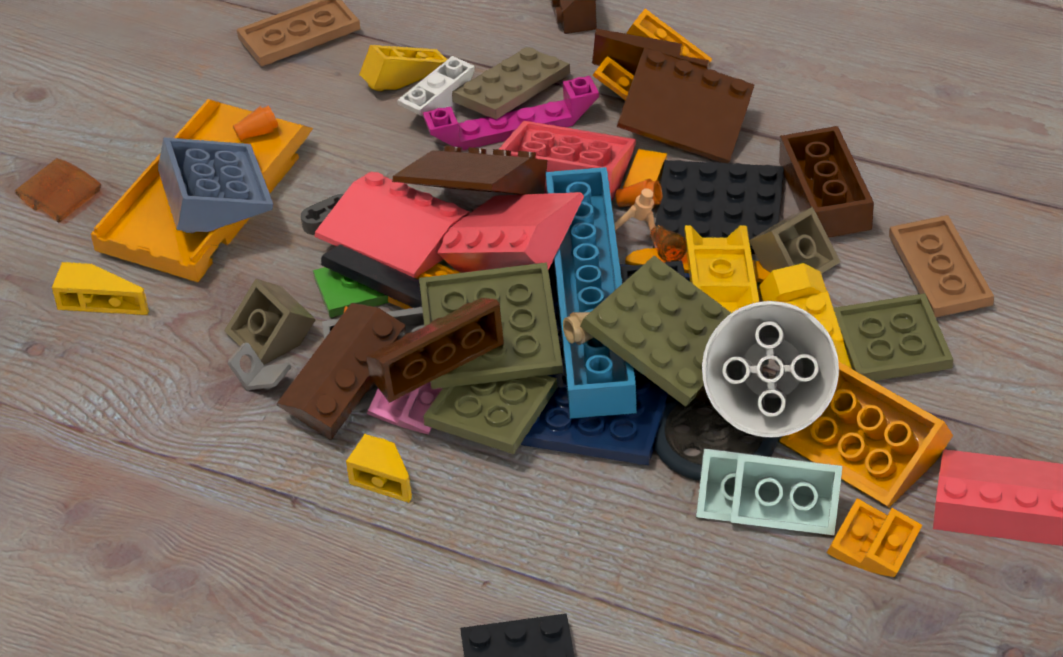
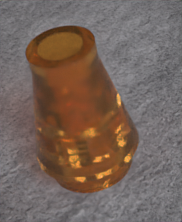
(668, 244)

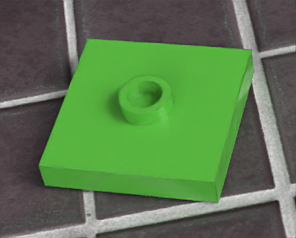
(341, 291)

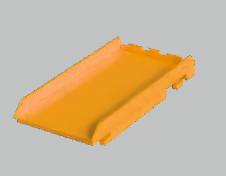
(141, 221)

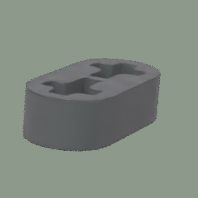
(315, 214)

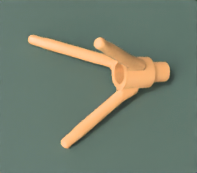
(640, 210)

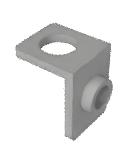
(259, 375)

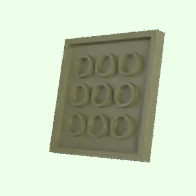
(526, 316)
(659, 327)

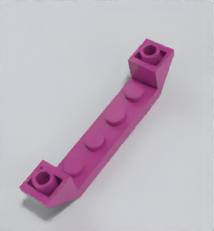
(577, 96)

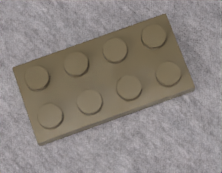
(511, 82)

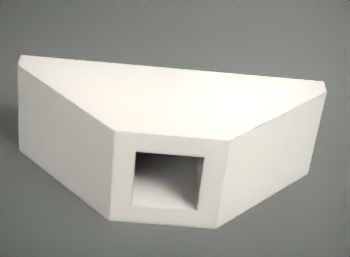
(437, 87)

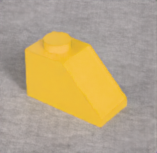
(379, 468)

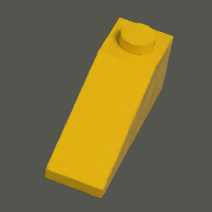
(398, 66)
(96, 290)

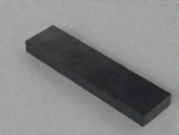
(373, 275)

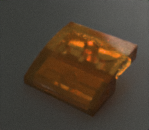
(58, 189)

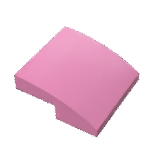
(406, 410)

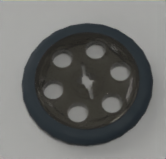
(672, 444)

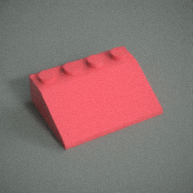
(573, 149)
(391, 223)
(510, 231)
(1000, 497)

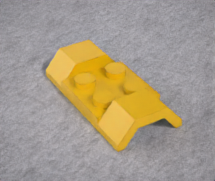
(722, 267)
(805, 288)

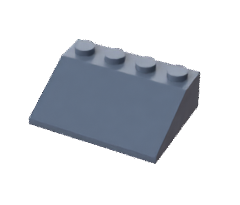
(211, 183)

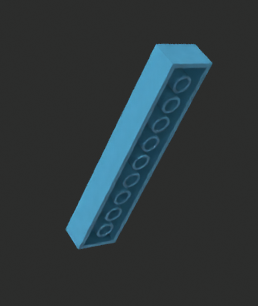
(585, 276)

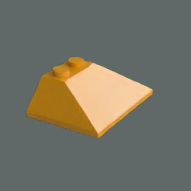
(648, 26)

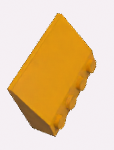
(873, 436)

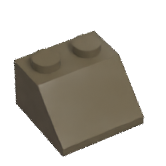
(795, 242)
(269, 321)

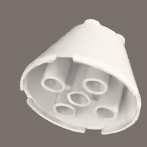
(748, 394)

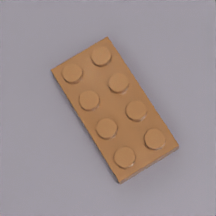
(297, 30)
(941, 265)

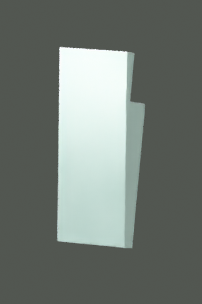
(769, 491)

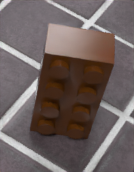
(827, 179)

